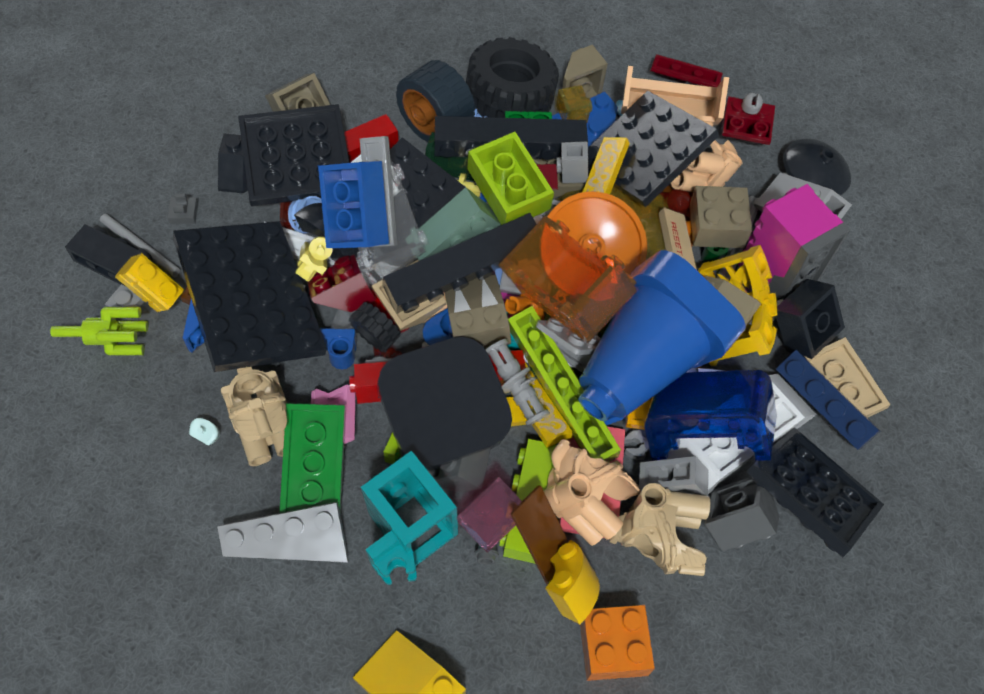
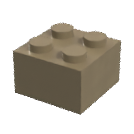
(720, 217)

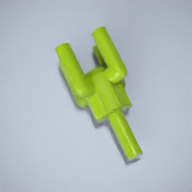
(108, 331)

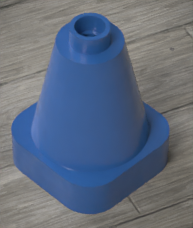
(657, 336)

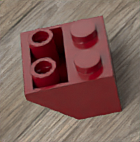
(747, 126)
(341, 286)

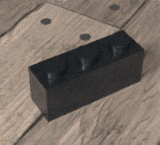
(101, 252)

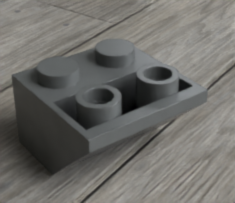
(463, 474)

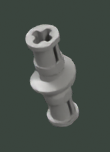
(517, 382)

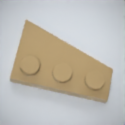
(849, 375)

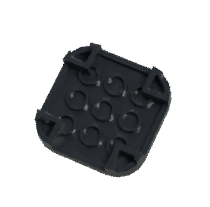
(444, 401)

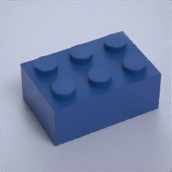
(353, 204)

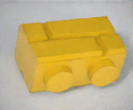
(149, 283)

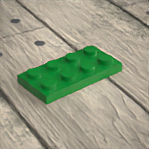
(312, 456)

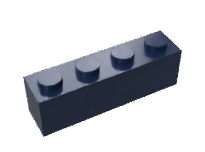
(828, 400)

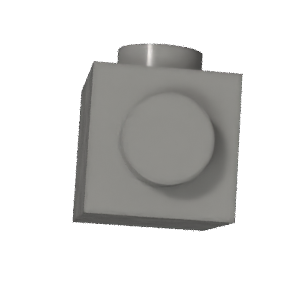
(573, 162)

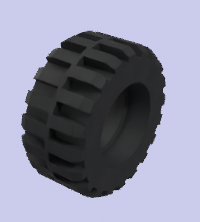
(507, 60)

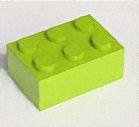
(509, 179)

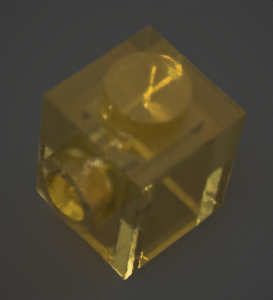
(573, 104)

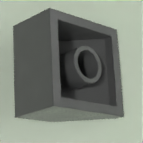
(741, 514)

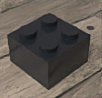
(810, 318)

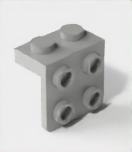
(571, 346)

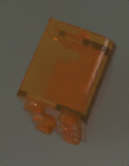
(568, 280)

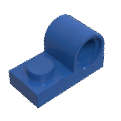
(340, 340)

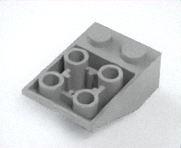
(784, 183)

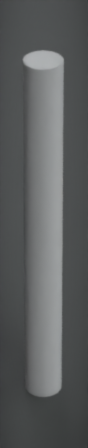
(137, 243)

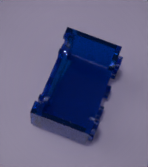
(714, 406)

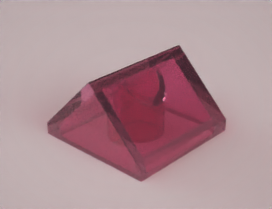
(488, 513)

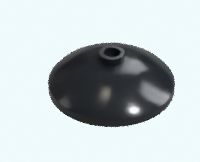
(817, 164)

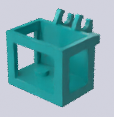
(389, 492)

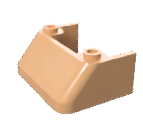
(700, 101)

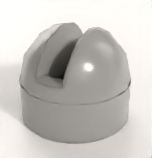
(748, 99)

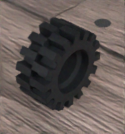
(374, 327)

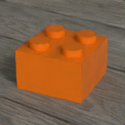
(616, 643)

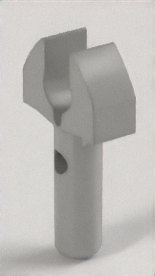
(636, 437)

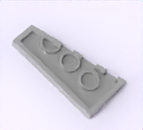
(292, 535)

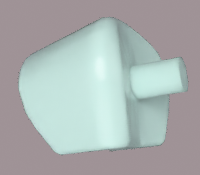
(204, 431)

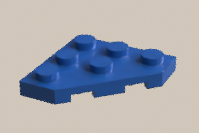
(600, 118)

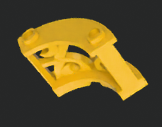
(755, 271)

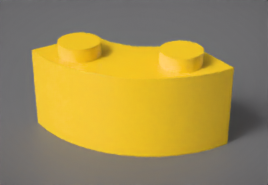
(574, 583)

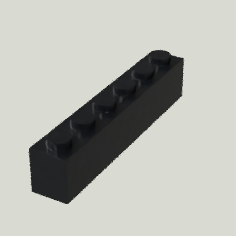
(541, 137)
(454, 266)

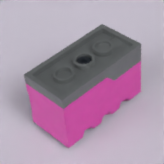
(797, 239)

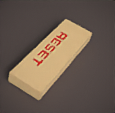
(676, 234)

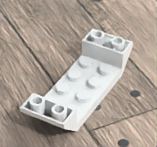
(722, 454)

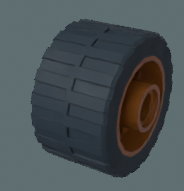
(433, 92)

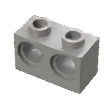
(676, 474)

